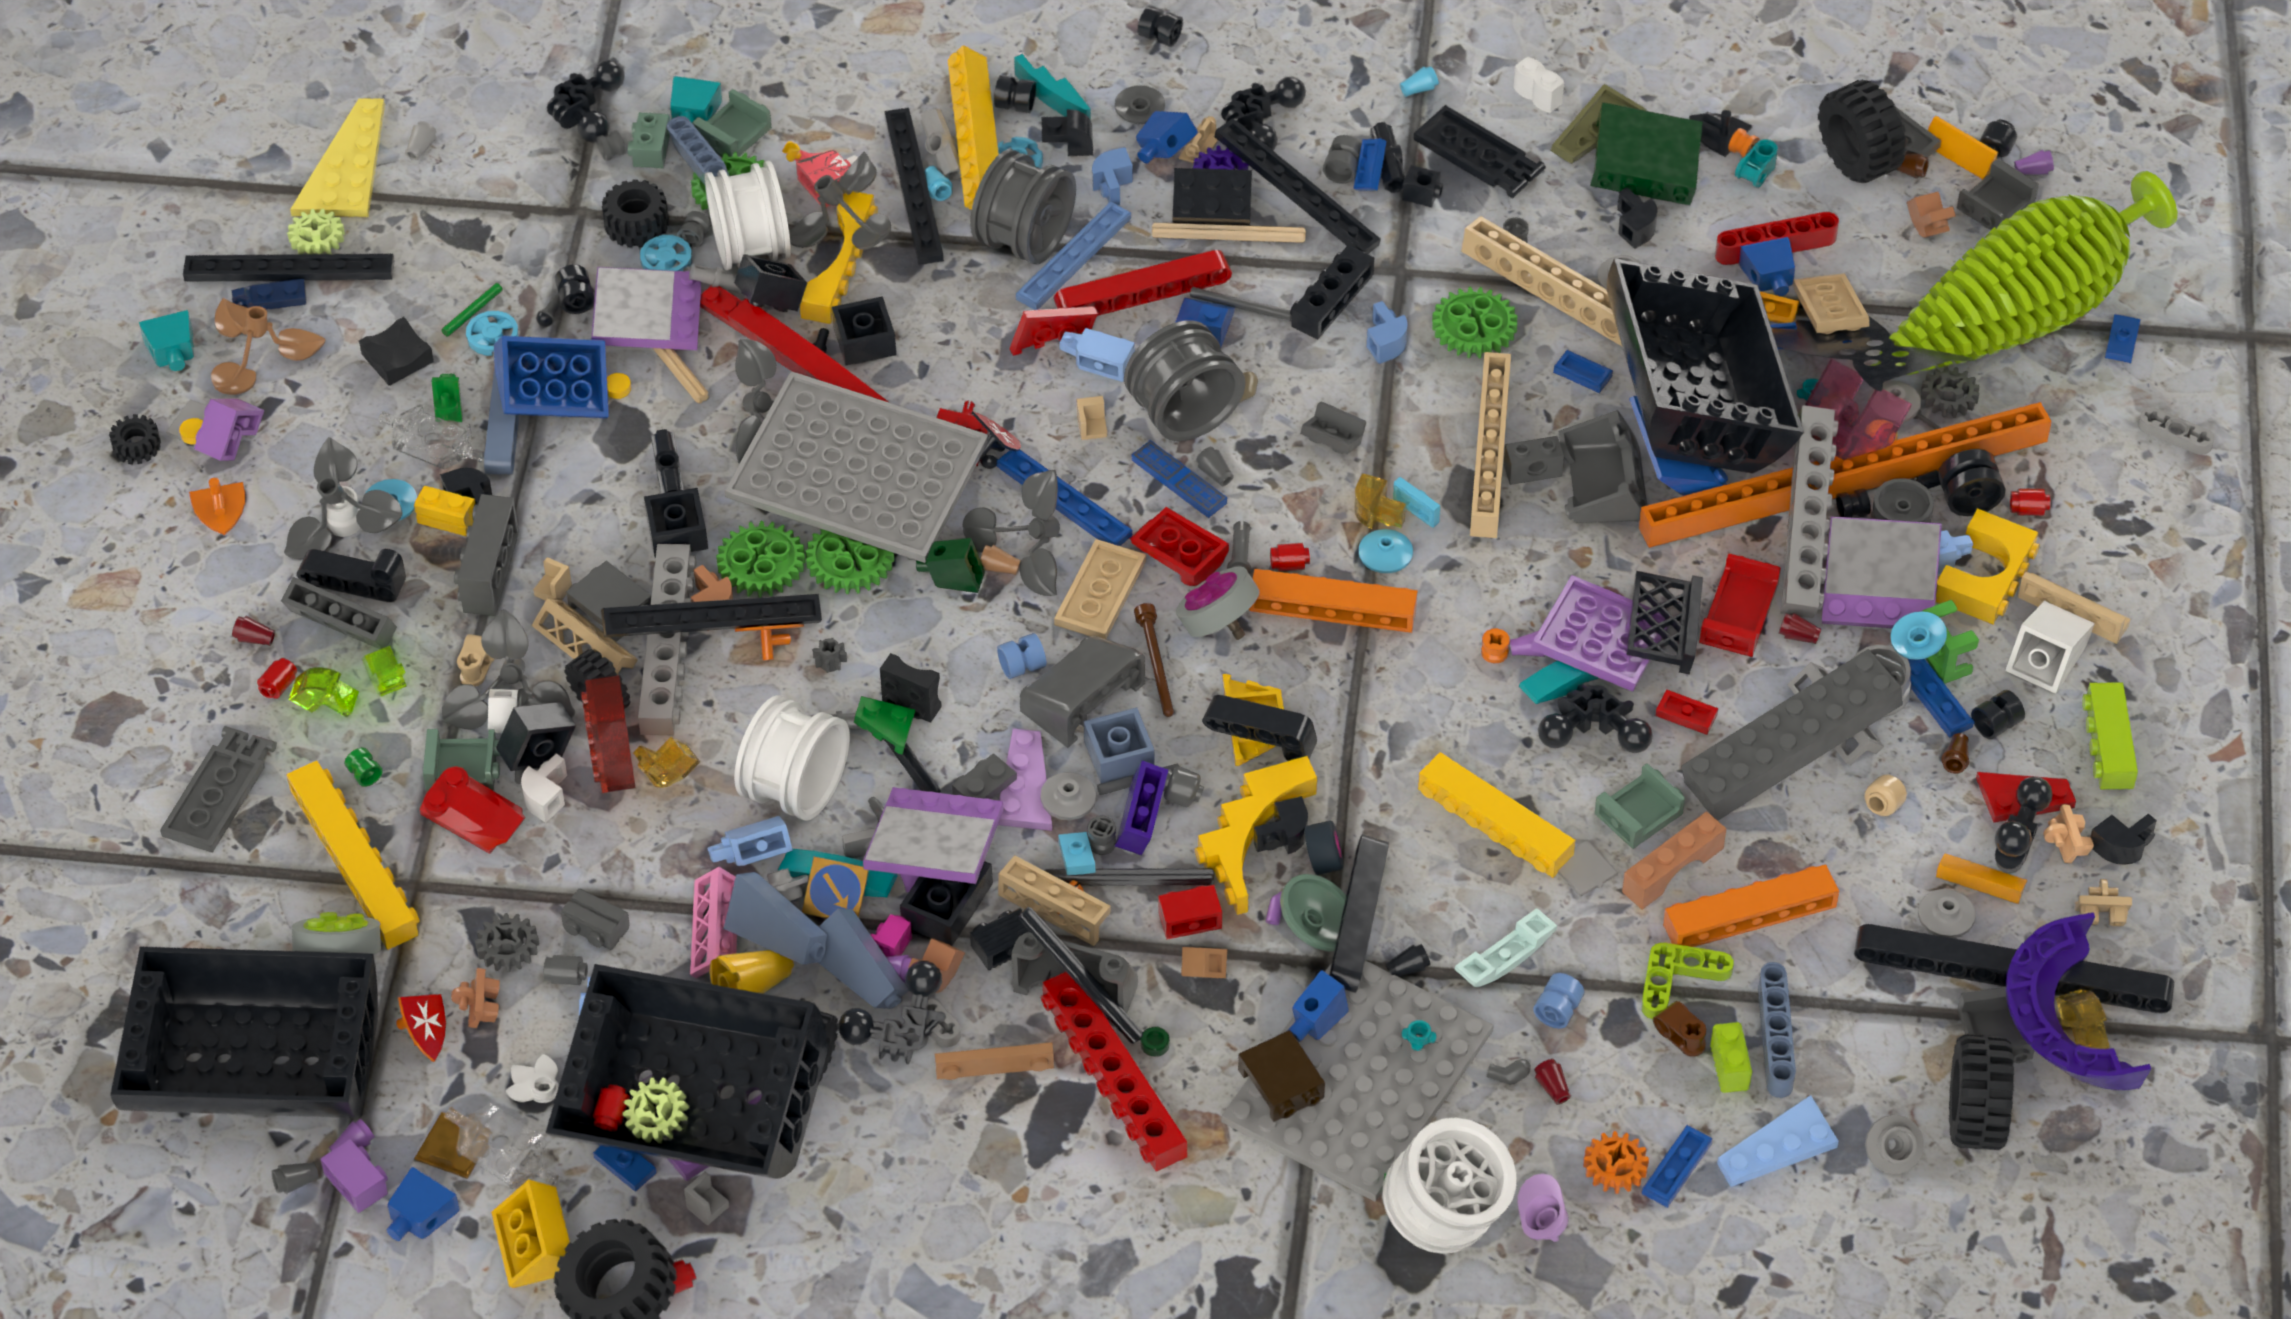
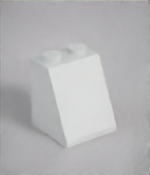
(2049, 646)

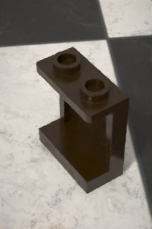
(1282, 1075)

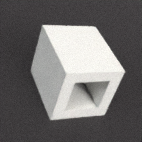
(500, 707)

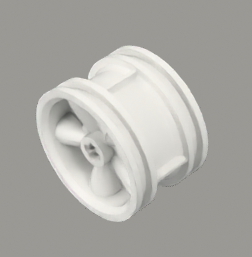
(748, 214)
(792, 757)

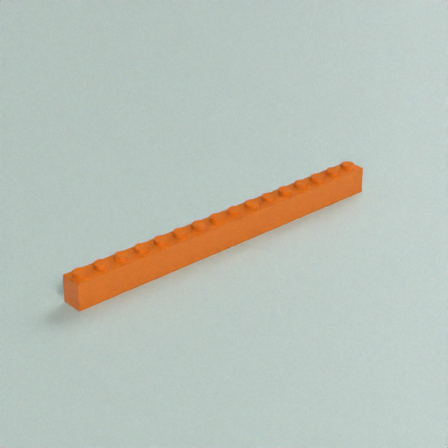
(1902, 459)

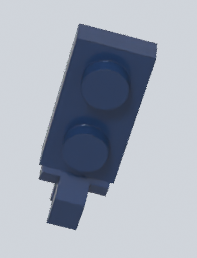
(271, 295)

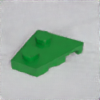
(885, 721)

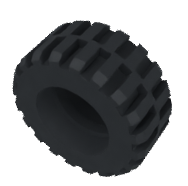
(1862, 131)
(1981, 1092)
(600, 1251)

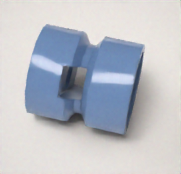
(1021, 656)
(1559, 1000)

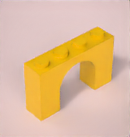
(1987, 596)

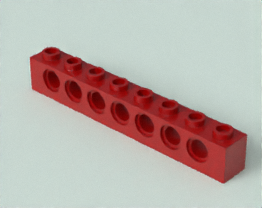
(1159, 1150)

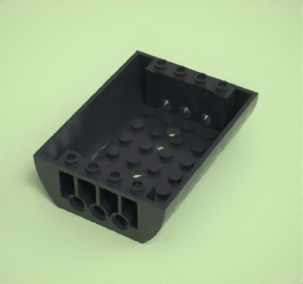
(1703, 367)
(255, 1011)
(710, 1041)

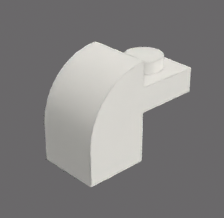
(541, 788)

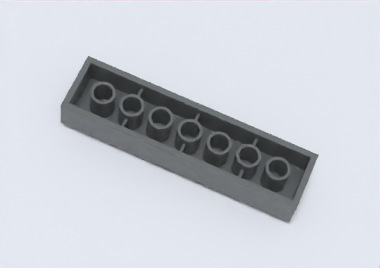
(1792, 734)

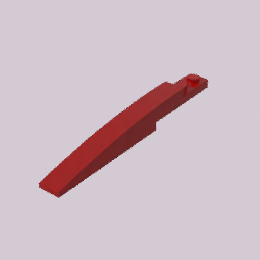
(785, 344)

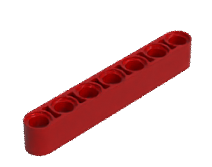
(1147, 284)

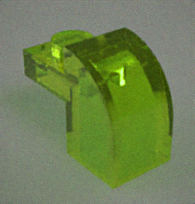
(384, 671)
(323, 687)

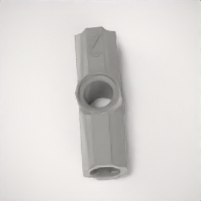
(941, 143)

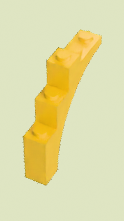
(1227, 847)

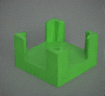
(1945, 659)

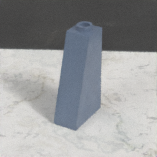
(772, 921)
(859, 961)

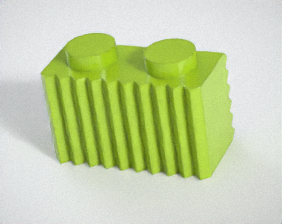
(1731, 1057)

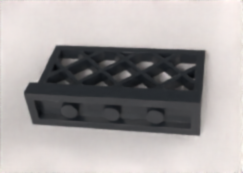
(1686, 628)

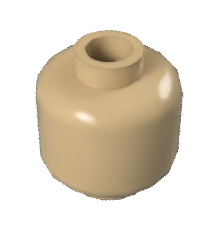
(1885, 795)

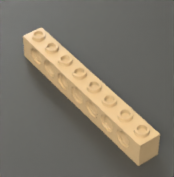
(1540, 275)
(1490, 445)

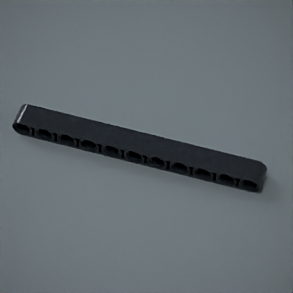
(1991, 963)

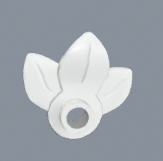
(530, 1081)

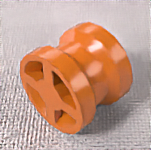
(1742, 142)
(1495, 645)

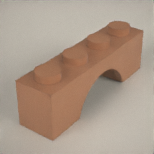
(1651, 875)

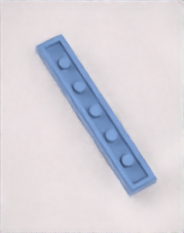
(1073, 256)

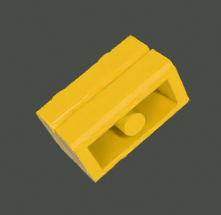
(444, 510)

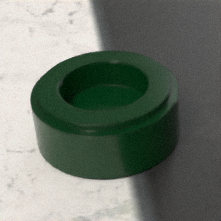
(1155, 1041)

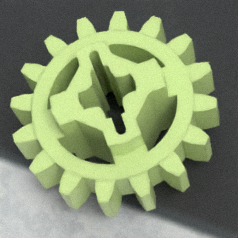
(316, 232)
(642, 1111)

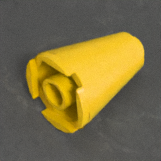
(750, 970)

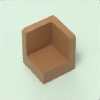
(1204, 962)

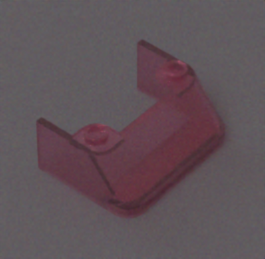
(1876, 424)

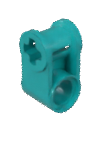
(1758, 162)

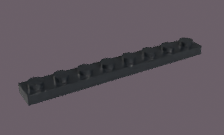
(913, 186)
(1296, 187)
(288, 267)
(711, 615)

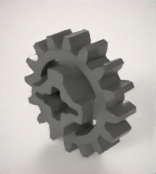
(1950, 392)
(507, 942)

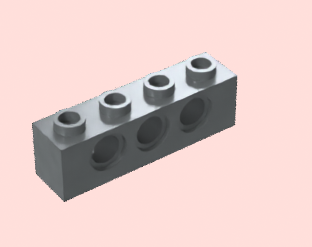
(338, 613)

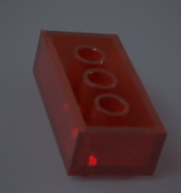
(608, 734)

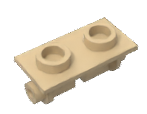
(1201, 141)

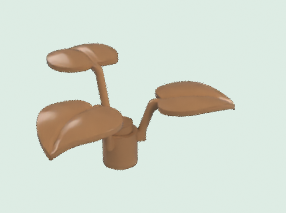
(236, 319)

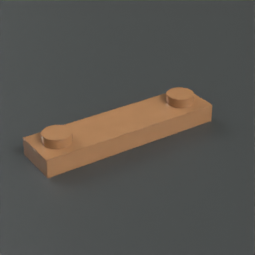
(994, 1061)

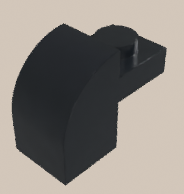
(1074, 129)
(1637, 220)
(467, 483)
(1287, 830)
(2122, 844)

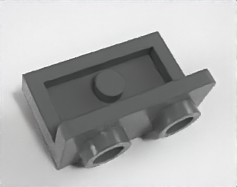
(1334, 428)
(985, 779)

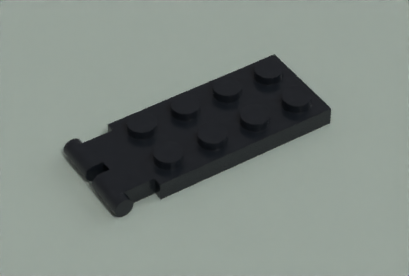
(1478, 151)

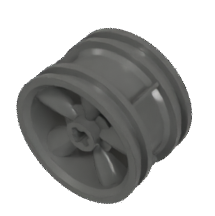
(1023, 206)
(1184, 380)

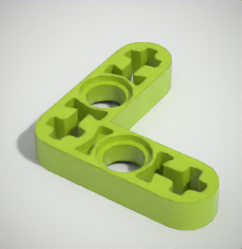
(1675, 965)

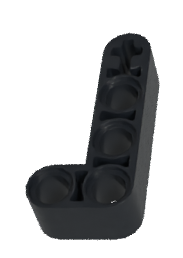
(354, 576)
(1262, 724)

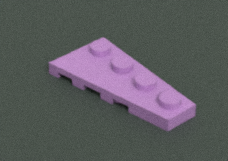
(1022, 797)

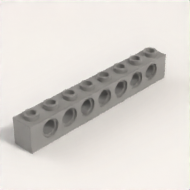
(1794, 597)
(665, 651)

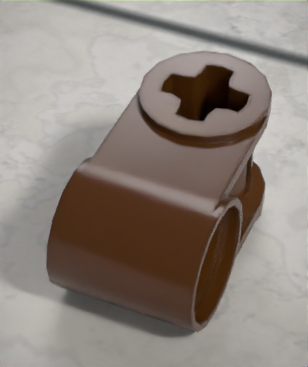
(1682, 1029)

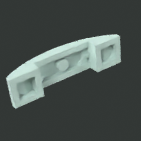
(1508, 952)

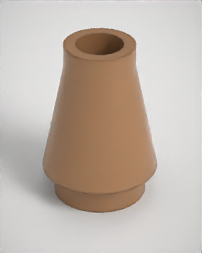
(999, 561)

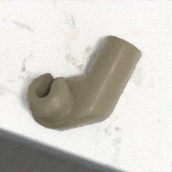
(1251, 383)

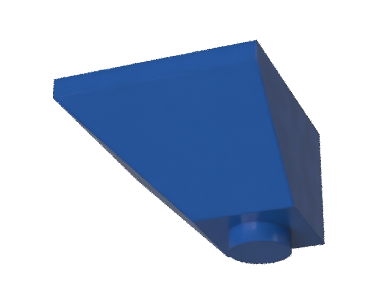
(1212, 315)

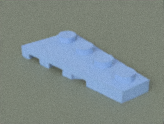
(1782, 1142)

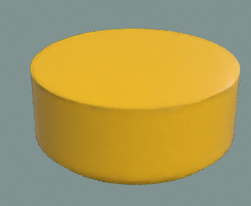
(618, 385)
(189, 429)

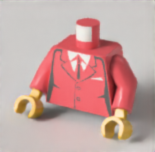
(816, 165)

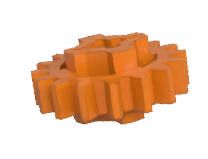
(1628, 1161)

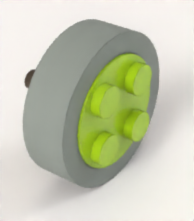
(337, 934)

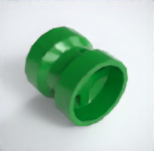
(364, 768)

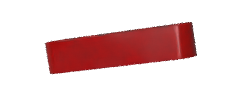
(1803, 232)

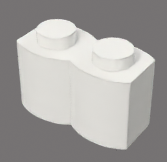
(1538, 84)

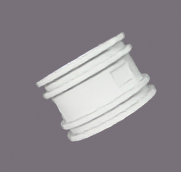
(1436, 1200)

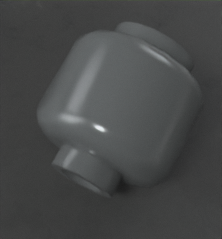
(1182, 786)

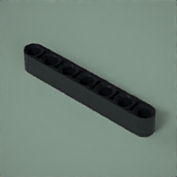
(1359, 912)

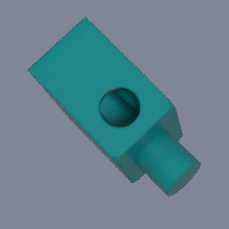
(695, 98)
(169, 339)

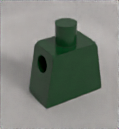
(954, 565)

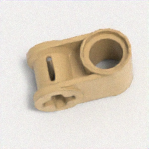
(473, 661)

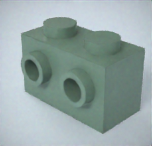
(649, 140)

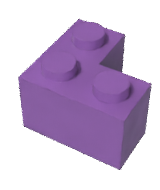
(224, 425)

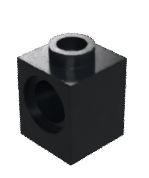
(1422, 186)

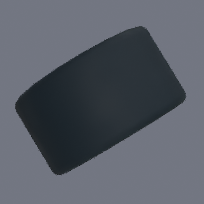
(1324, 847)

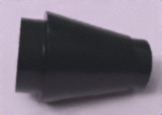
(1409, 961)

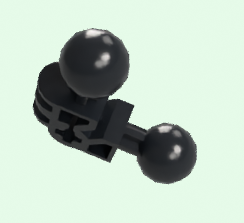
(575, 95)
(1257, 104)
(1594, 705)
(2016, 836)
(858, 1026)

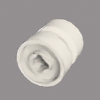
(342, 516)

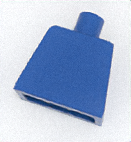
(1164, 135)
(1769, 265)
(1319, 1007)
(420, 1206)

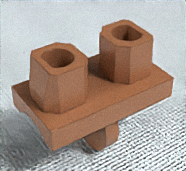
(474, 997)

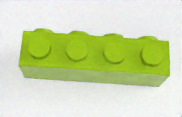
(2111, 736)

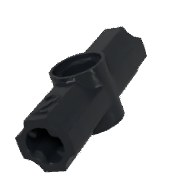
(1392, 167)
(667, 461)

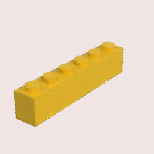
(1496, 814)

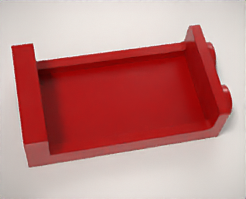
(1740, 605)

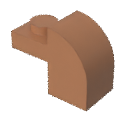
(1929, 215)
(710, 586)
(945, 958)

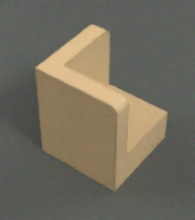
(1091, 417)
(554, 582)

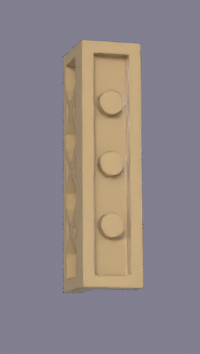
(2107, 622)
(581, 628)
(1053, 896)

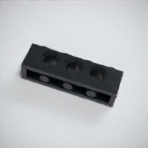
(1332, 291)

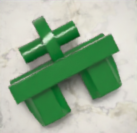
(447, 397)

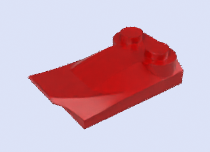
(1181, 546)
(471, 810)

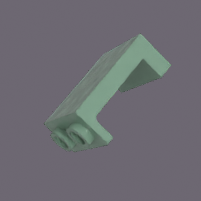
(735, 125)
(473, 755)
(1641, 807)

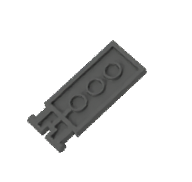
(217, 790)

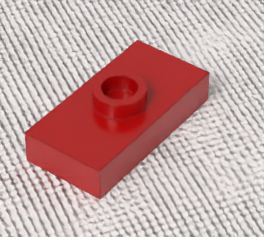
(1686, 712)

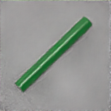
(472, 309)

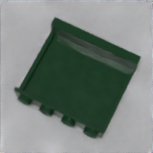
(1647, 153)

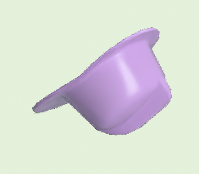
(1542, 1208)

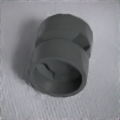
(1342, 159)

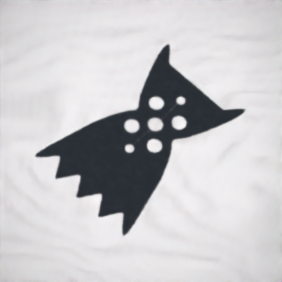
(1808, 341)

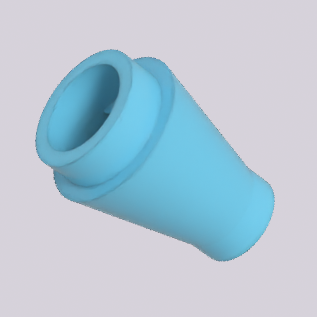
(1419, 82)
(938, 185)

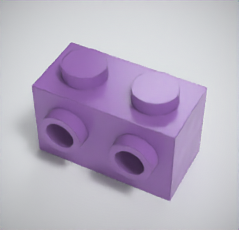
(354, 1175)

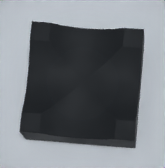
(396, 351)
(910, 687)

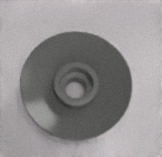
(1138, 103)

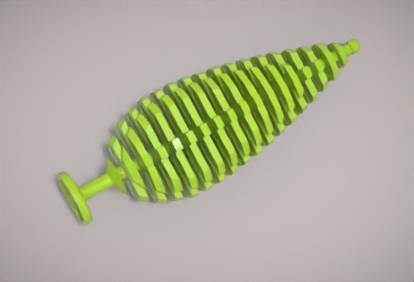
(2032, 274)

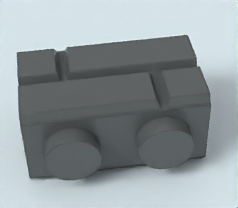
(594, 919)

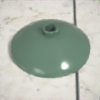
(1313, 910)

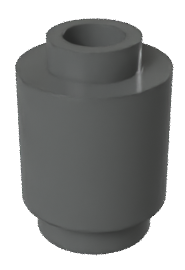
(565, 969)

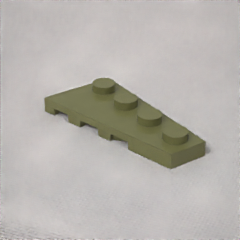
(1582, 132)

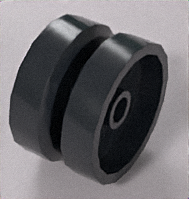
(1971, 482)

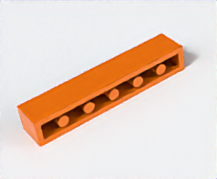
(1335, 600)
(1751, 907)

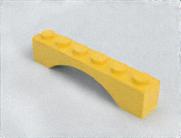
(828, 287)

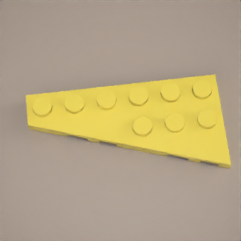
(347, 169)

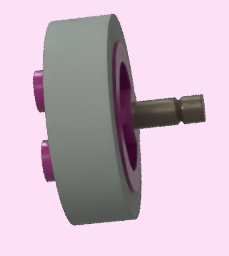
(1218, 603)

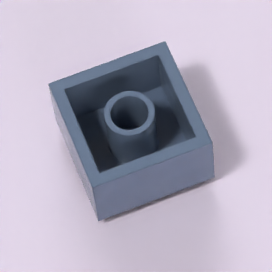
(1118, 744)

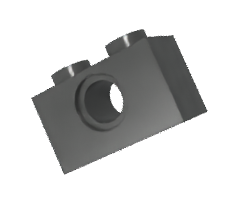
(1533, 460)

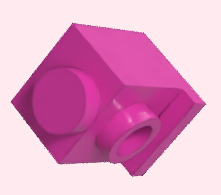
(893, 935)

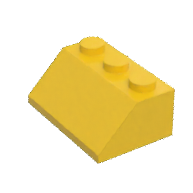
(531, 1233)

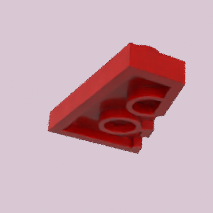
(1049, 324)
(2001, 789)

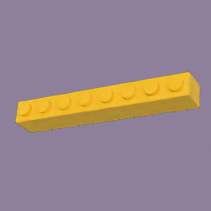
(972, 118)
(352, 853)

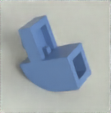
(1111, 171)
(1388, 335)

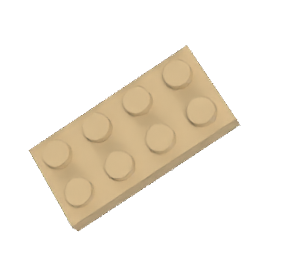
(1831, 303)
(1100, 589)

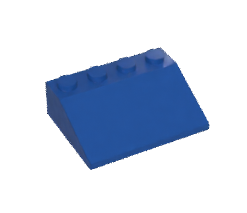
(552, 376)
(1678, 475)

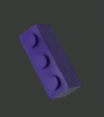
(1141, 808)

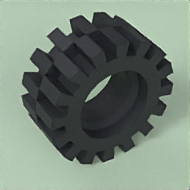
(135, 450)

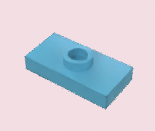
(1417, 502)
(1076, 853)

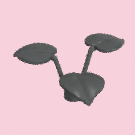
(857, 179)
(752, 367)
(336, 464)
(1040, 495)
(501, 639)

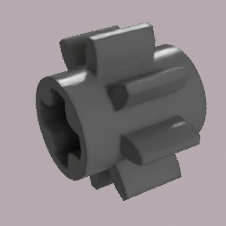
(829, 655)

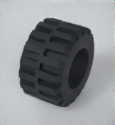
(635, 213)

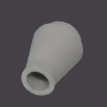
(421, 138)

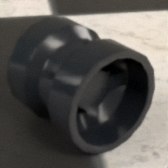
(1853, 504)

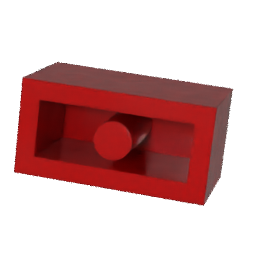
(1190, 911)

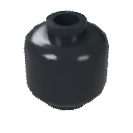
(2000, 136)

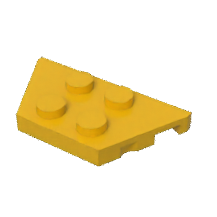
(1246, 749)

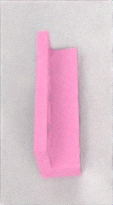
(718, 940)

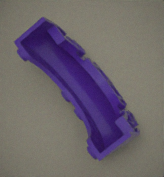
(2030, 999)

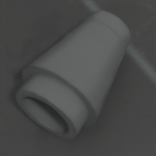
(1214, 465)
(293, 1176)

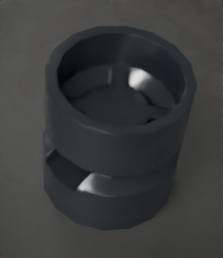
(1158, 25)
(1016, 94)
(574, 289)
(1998, 714)

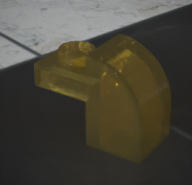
(1373, 505)
(668, 764)
(2085, 1016)

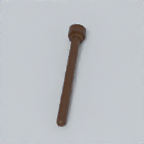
(1146, 617)

